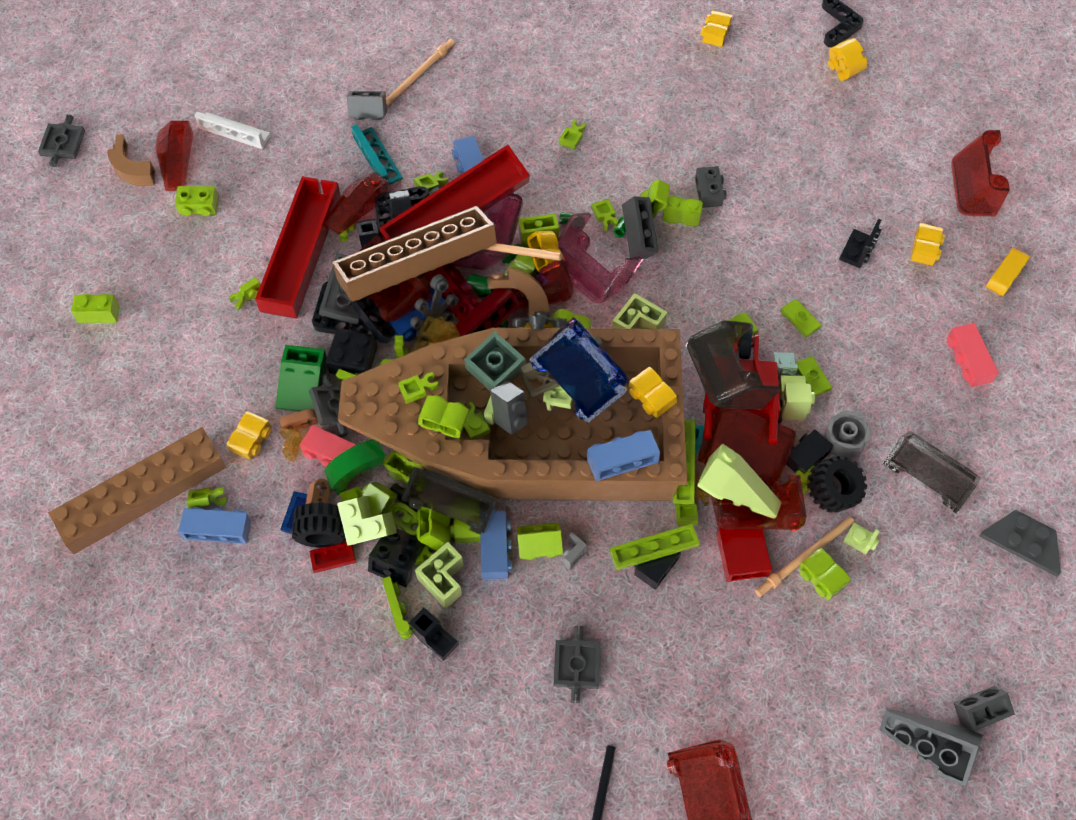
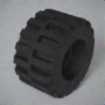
(851, 483)
(318, 525)

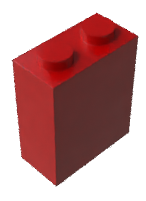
(743, 554)

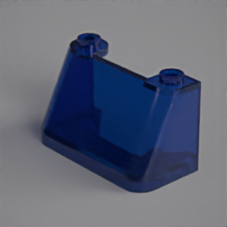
(581, 369)

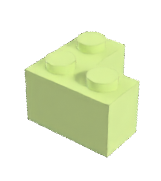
(640, 314)
(795, 397)
(360, 524)
(437, 575)

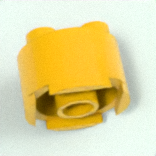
(847, 59)

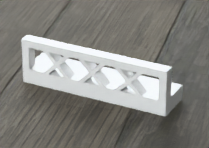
(232, 129)

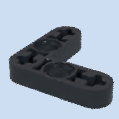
(846, 22)
(383, 208)
(330, 323)
(381, 329)

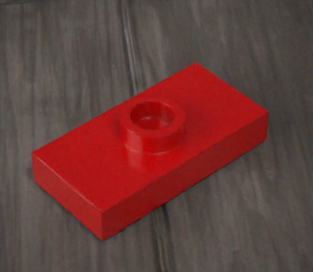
(332, 557)

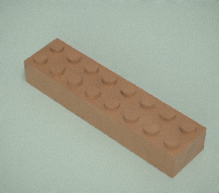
(414, 253)
(136, 490)

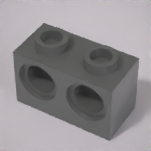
(984, 708)

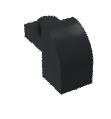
(400, 202)
(367, 230)
(432, 635)

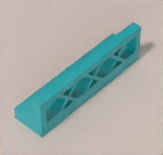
(373, 158)

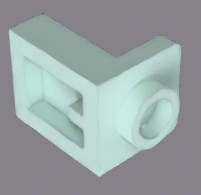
(785, 364)

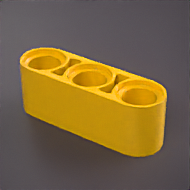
(1008, 271)

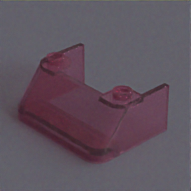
(506, 217)
(584, 270)

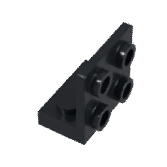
(860, 246)
(395, 557)

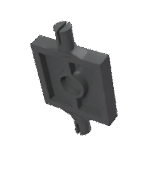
(61, 141)
(326, 404)
(577, 664)

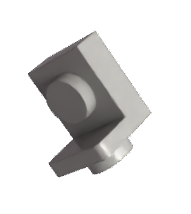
(574, 554)

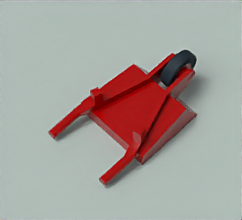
(769, 376)

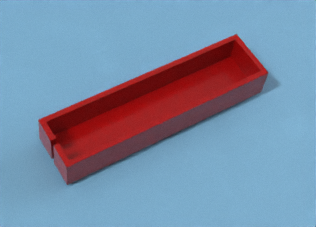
(479, 186)
(297, 248)

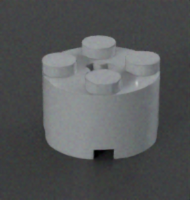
(848, 434)

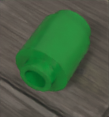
(479, 284)

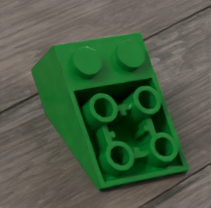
(299, 372)

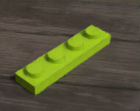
(686, 493)
(654, 546)

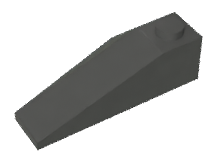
(941, 743)

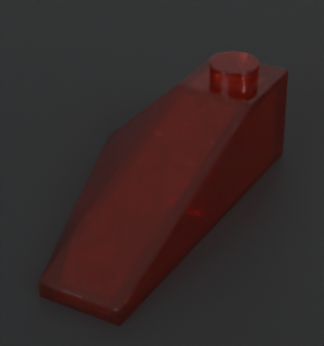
(173, 153)
(356, 202)
(554, 281)

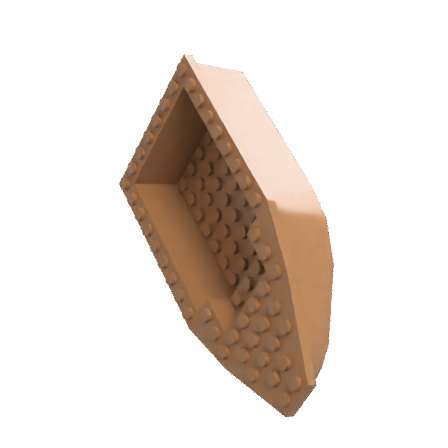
(548, 453)

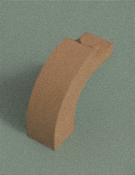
(132, 172)
(525, 283)

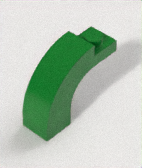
(353, 462)

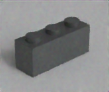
(640, 227)

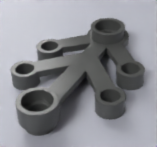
(440, 285)
(538, 321)

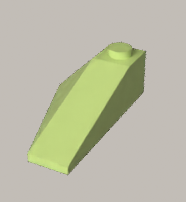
(732, 478)

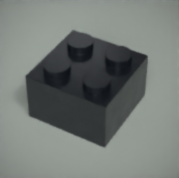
(351, 352)

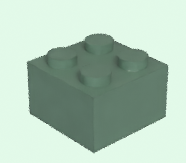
(494, 362)

